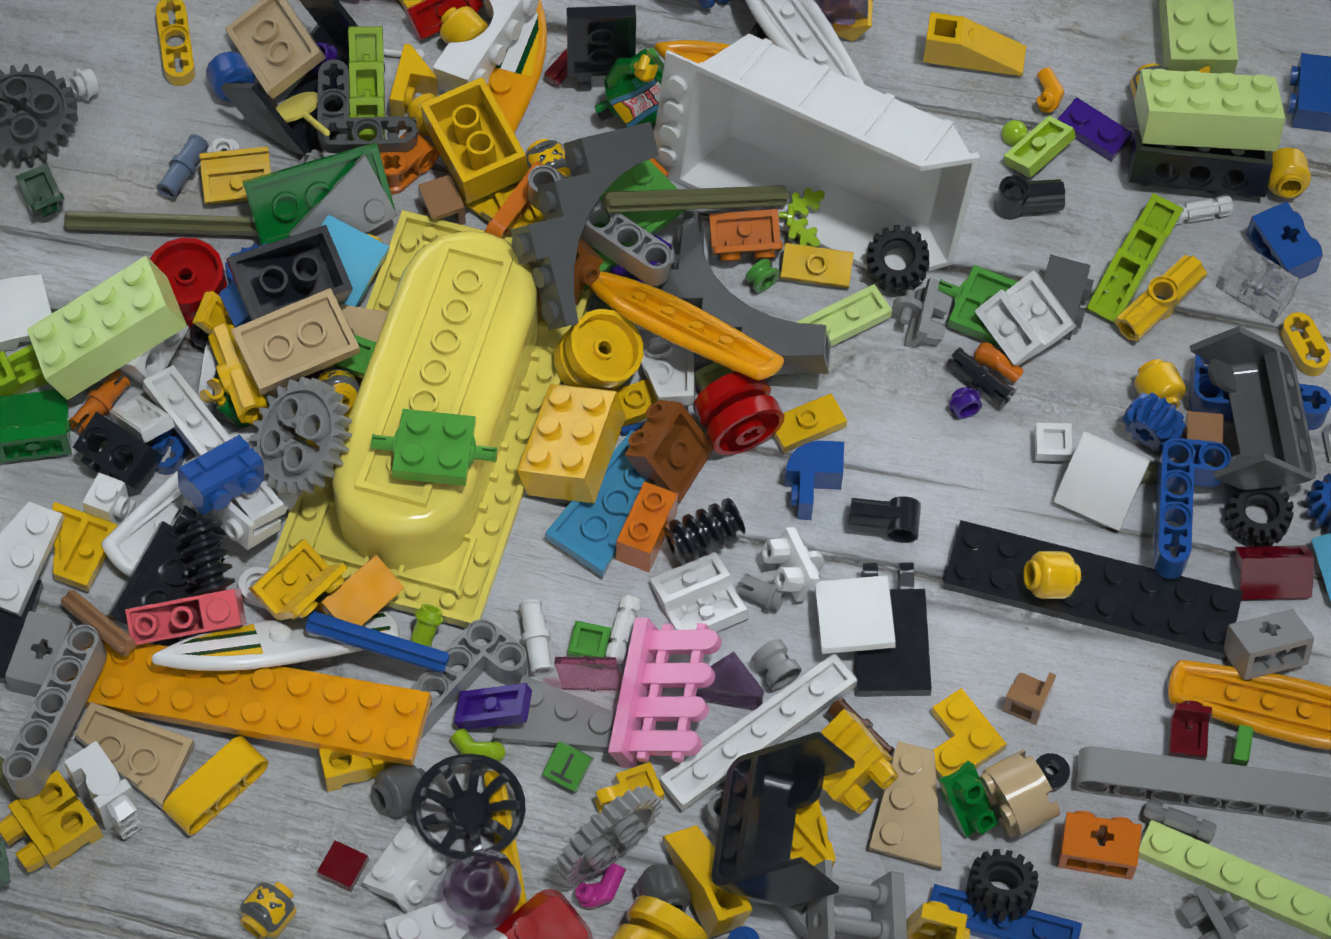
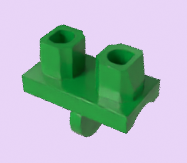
(968, 800)

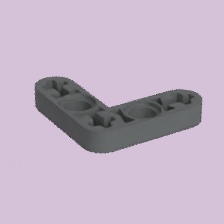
(341, 121)

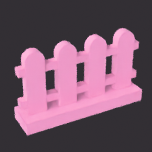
(642, 687)

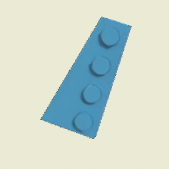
(592, 529)

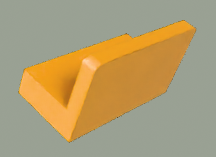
(362, 593)

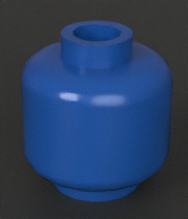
(228, 68)

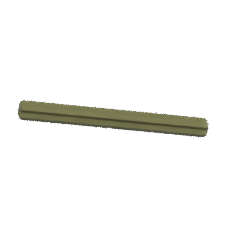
(694, 199)
(160, 223)

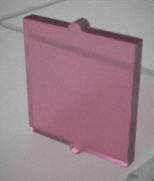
(588, 673)

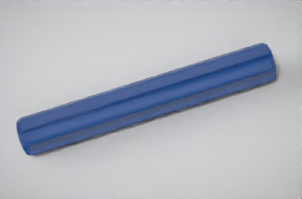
(377, 642)

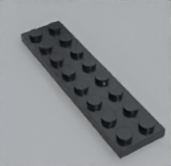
(1109, 595)

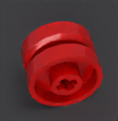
(191, 271)
(738, 413)

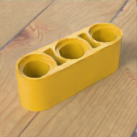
(215, 785)

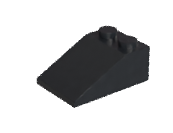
(289, 272)

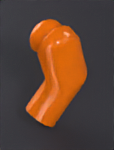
(998, 361)

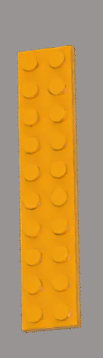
(268, 704)

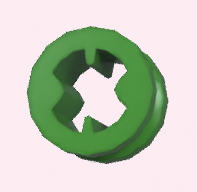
(762, 275)

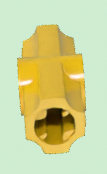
(1172, 285)
(235, 375)

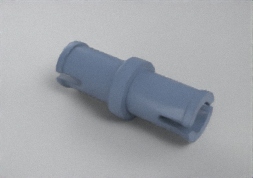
(182, 166)

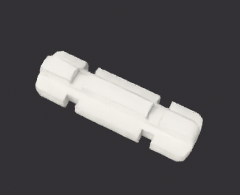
(1206, 208)
(623, 628)

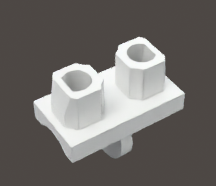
(796, 564)

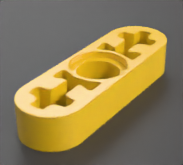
(183, 51)

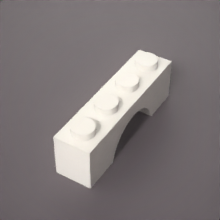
(478, 57)

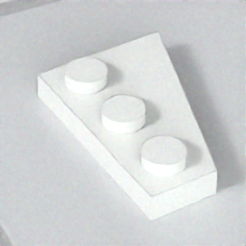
(668, 368)
(23, 553)

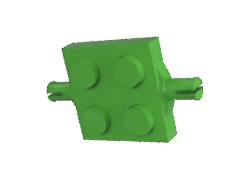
(971, 295)
(434, 447)

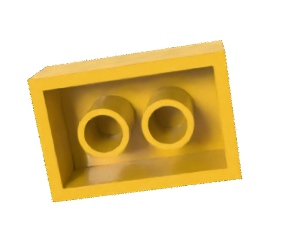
(474, 140)
(571, 443)

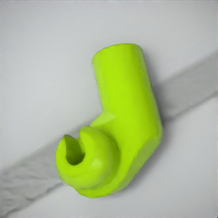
(466, 745)

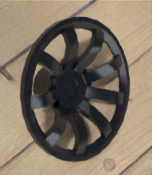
(468, 810)

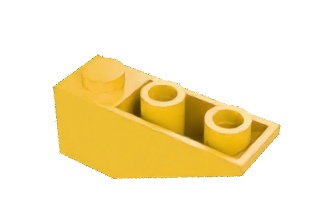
(970, 45)
(694, 858)

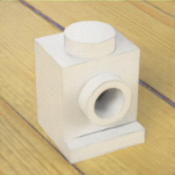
(108, 499)

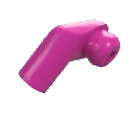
(600, 892)

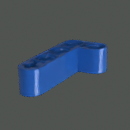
(1315, 398)
(1179, 508)

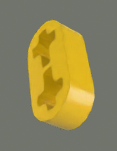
(1310, 341)

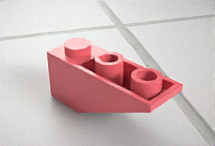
(186, 616)

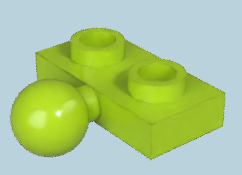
(1036, 148)

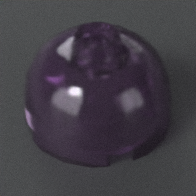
(482, 888)

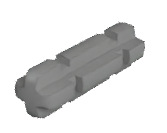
(1179, 821)

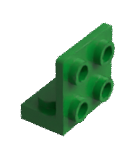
(34, 426)

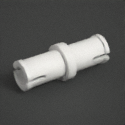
(536, 637)

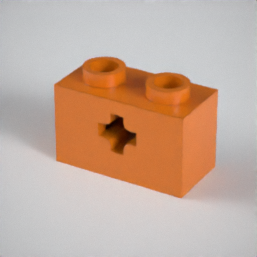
(644, 527)
(1081, 850)

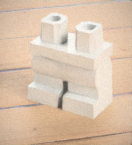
(112, 799)

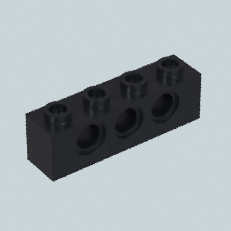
(1200, 168)

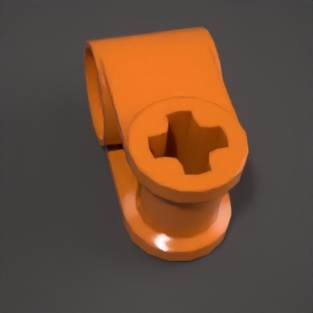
(407, 166)

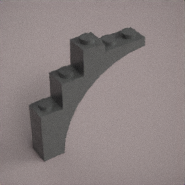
(566, 204)
(692, 280)

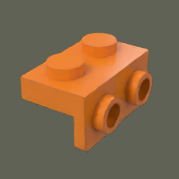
(745, 234)

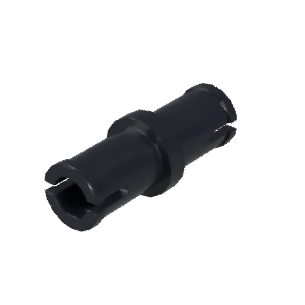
(981, 377)

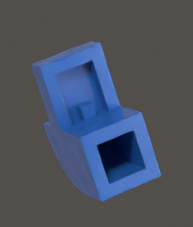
(810, 467)

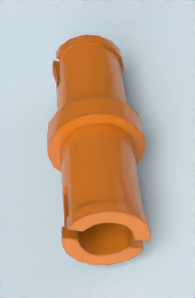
(100, 400)

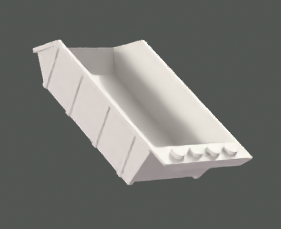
(793, 123)

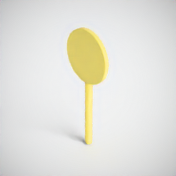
(300, 106)

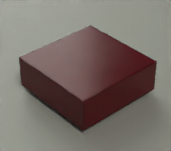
(342, 865)

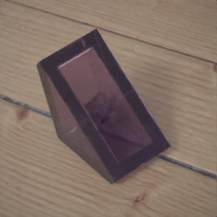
(732, 685)

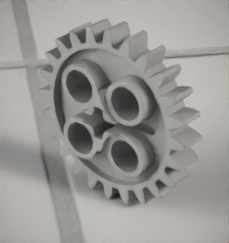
(316, 415)
(589, 848)

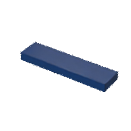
(1031, 926)

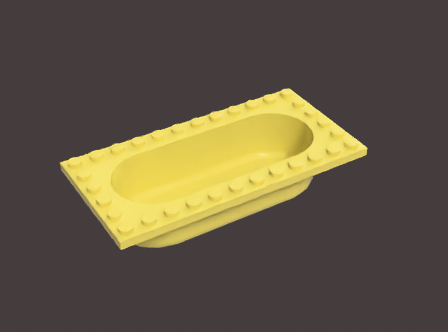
(454, 341)

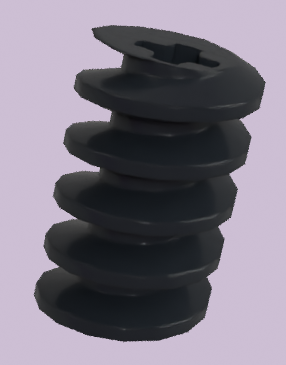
(704, 529)
(206, 555)

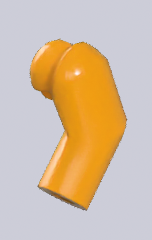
(1052, 93)

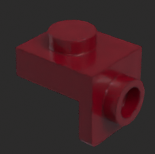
(1189, 730)

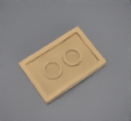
(275, 44)
(295, 341)

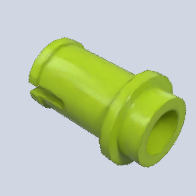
(426, 624)

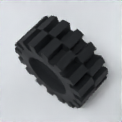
(898, 278)
(1254, 531)
(998, 900)

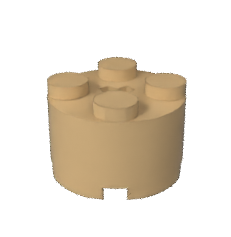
(1019, 793)

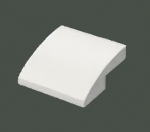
(21, 306)
(1025, 318)
(1101, 481)
(699, 594)
(855, 614)

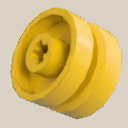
(599, 351)
(658, 920)

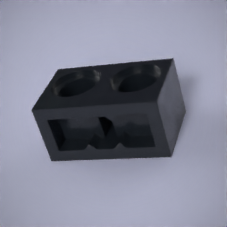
(119, 449)

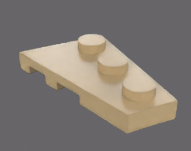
(138, 750)
(909, 810)

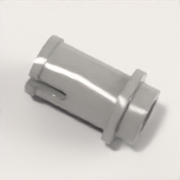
(761, 592)

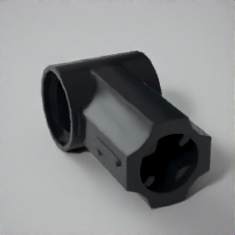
(1029, 195)
(895, 518)

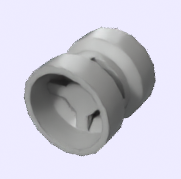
(776, 664)

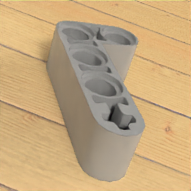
(477, 660)

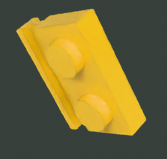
(225, 171)

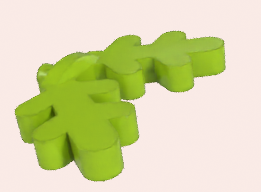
(800, 206)

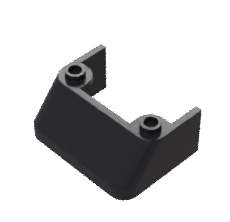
(261, 110)
(760, 816)

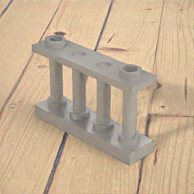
(887, 902)

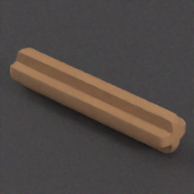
(90, 615)

